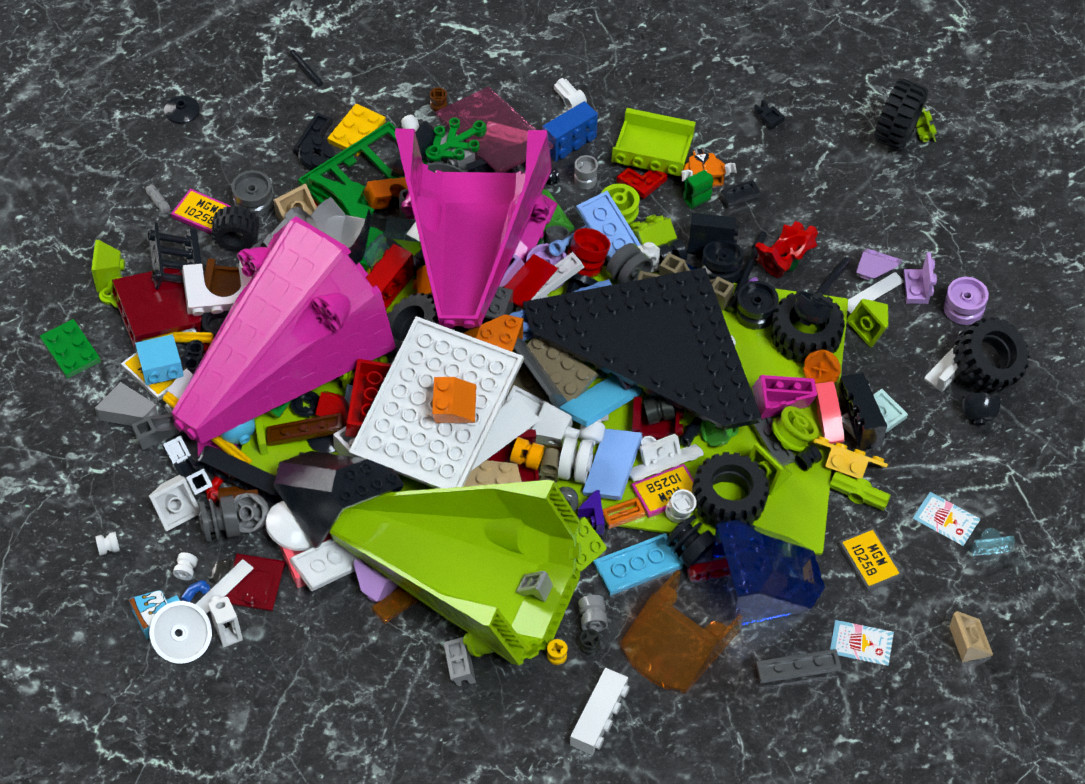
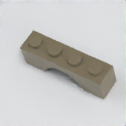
(722, 288)

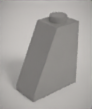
(125, 406)

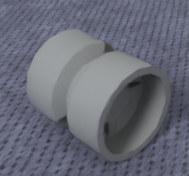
(585, 172)
(593, 613)

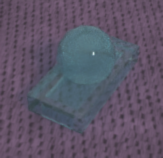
(992, 543)

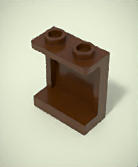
(221, 280)

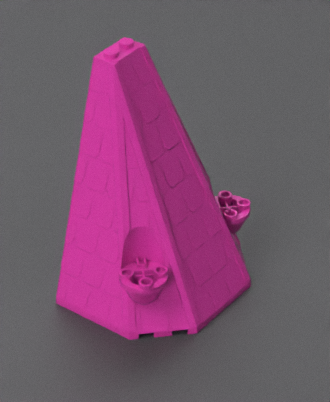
(471, 224)
(286, 333)

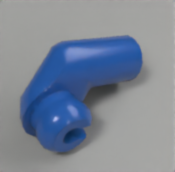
(200, 586)

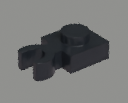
(769, 116)

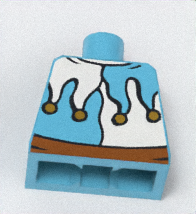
(146, 607)

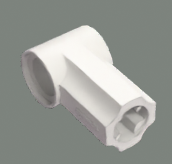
(569, 94)

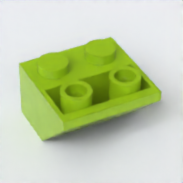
(654, 229)

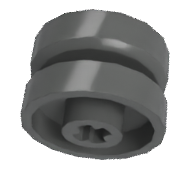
(253, 191)
(628, 263)

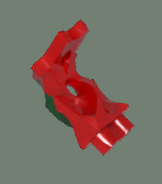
(793, 242)

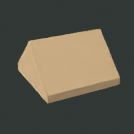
(297, 197)
(969, 637)

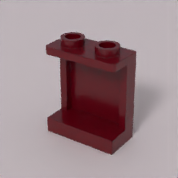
(658, 430)

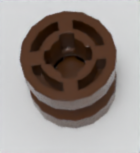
(438, 99)

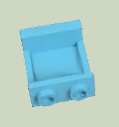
(159, 359)

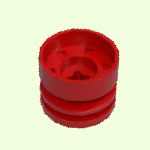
(591, 249)

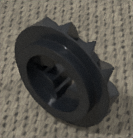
(309, 397)

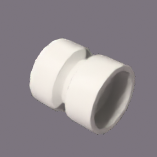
(680, 506)

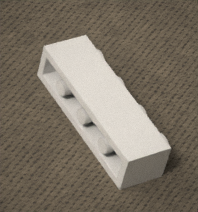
(599, 711)

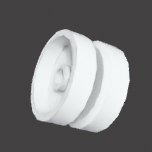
(577, 460)

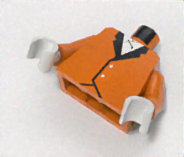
(711, 164)

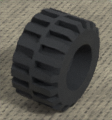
(235, 228)

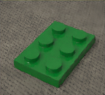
(70, 348)

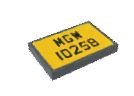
(870, 559)

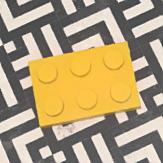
(355, 126)

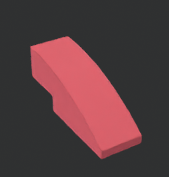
(829, 412)

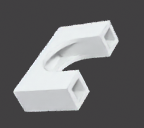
(200, 299)

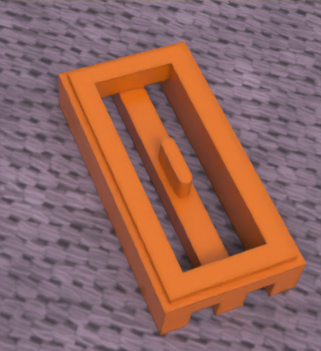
(625, 515)

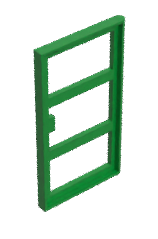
(347, 158)

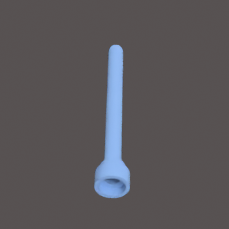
(558, 247)

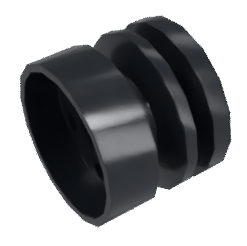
(690, 541)

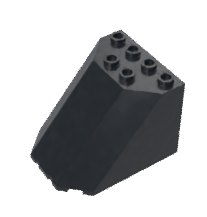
(324, 484)

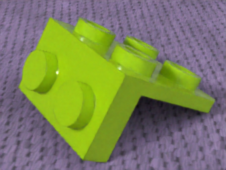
(591, 545)

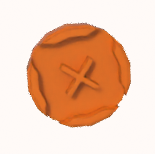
(822, 366)

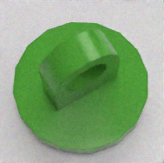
(715, 435)

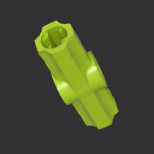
(860, 491)

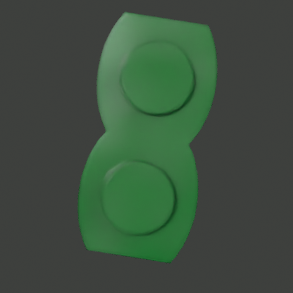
(698, 189)

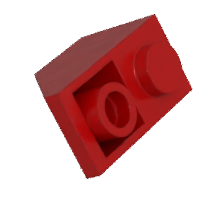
(332, 403)

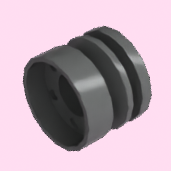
(219, 518)

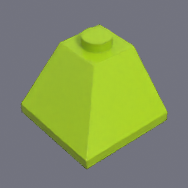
(106, 264)

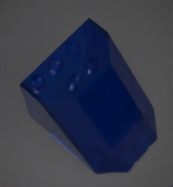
(768, 571)

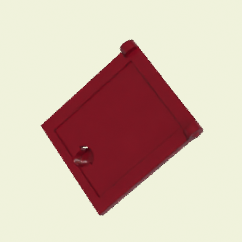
(260, 585)

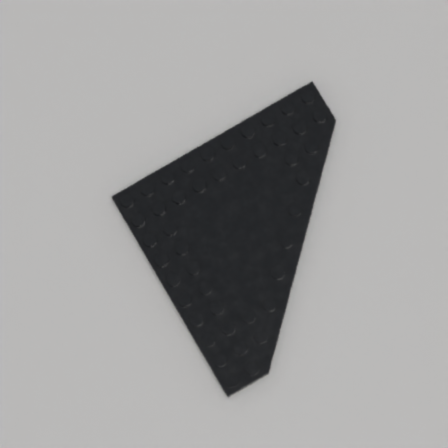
(655, 335)

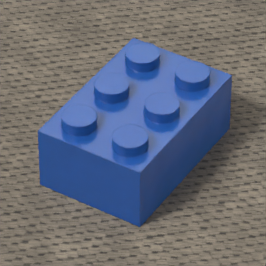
(571, 130)

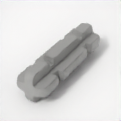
(157, 198)

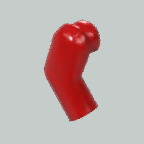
(212, 492)

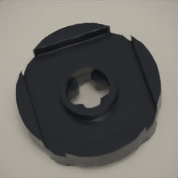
(313, 144)

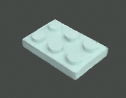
(889, 408)

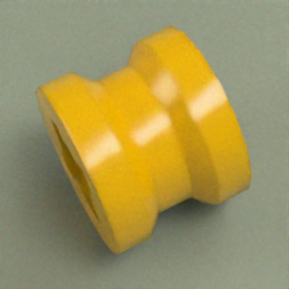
(554, 656)

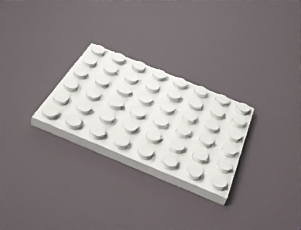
(401, 422)

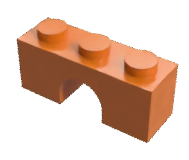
(379, 192)

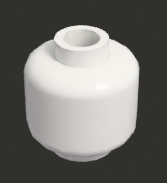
(594, 432)

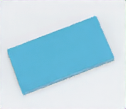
(599, 401)
(637, 564)

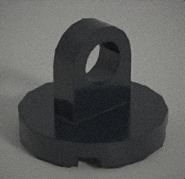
(579, 281)

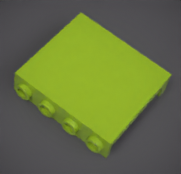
(654, 142)

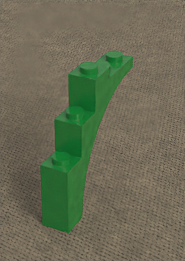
(348, 199)

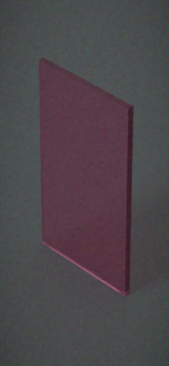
(507, 130)

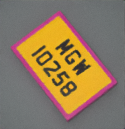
(197, 210)
(658, 489)

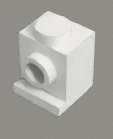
(653, 252)

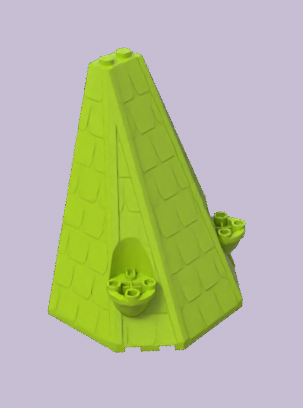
(468, 554)

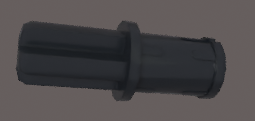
(692, 430)

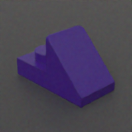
(593, 509)

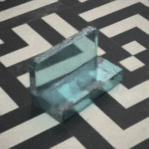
(398, 228)

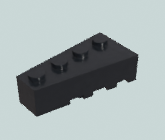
(863, 411)

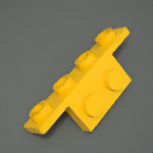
(847, 461)

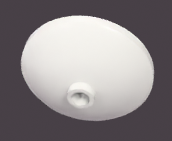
(285, 529)
(194, 627)

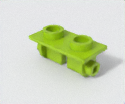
(928, 130)

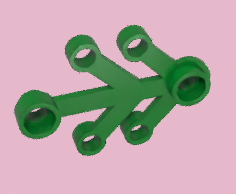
(437, 151)

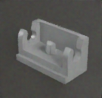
(459, 661)

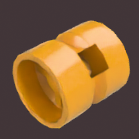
(534, 454)

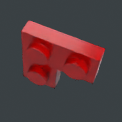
(642, 184)

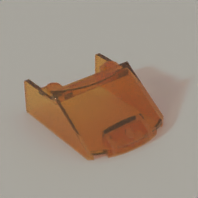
(669, 645)

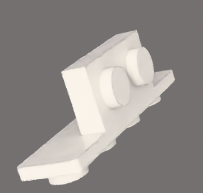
(663, 455)

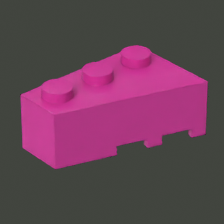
(777, 392)

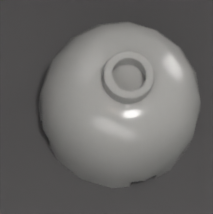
(251, 512)

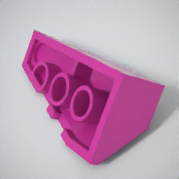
(534, 232)

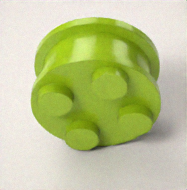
(626, 200)
(794, 429)

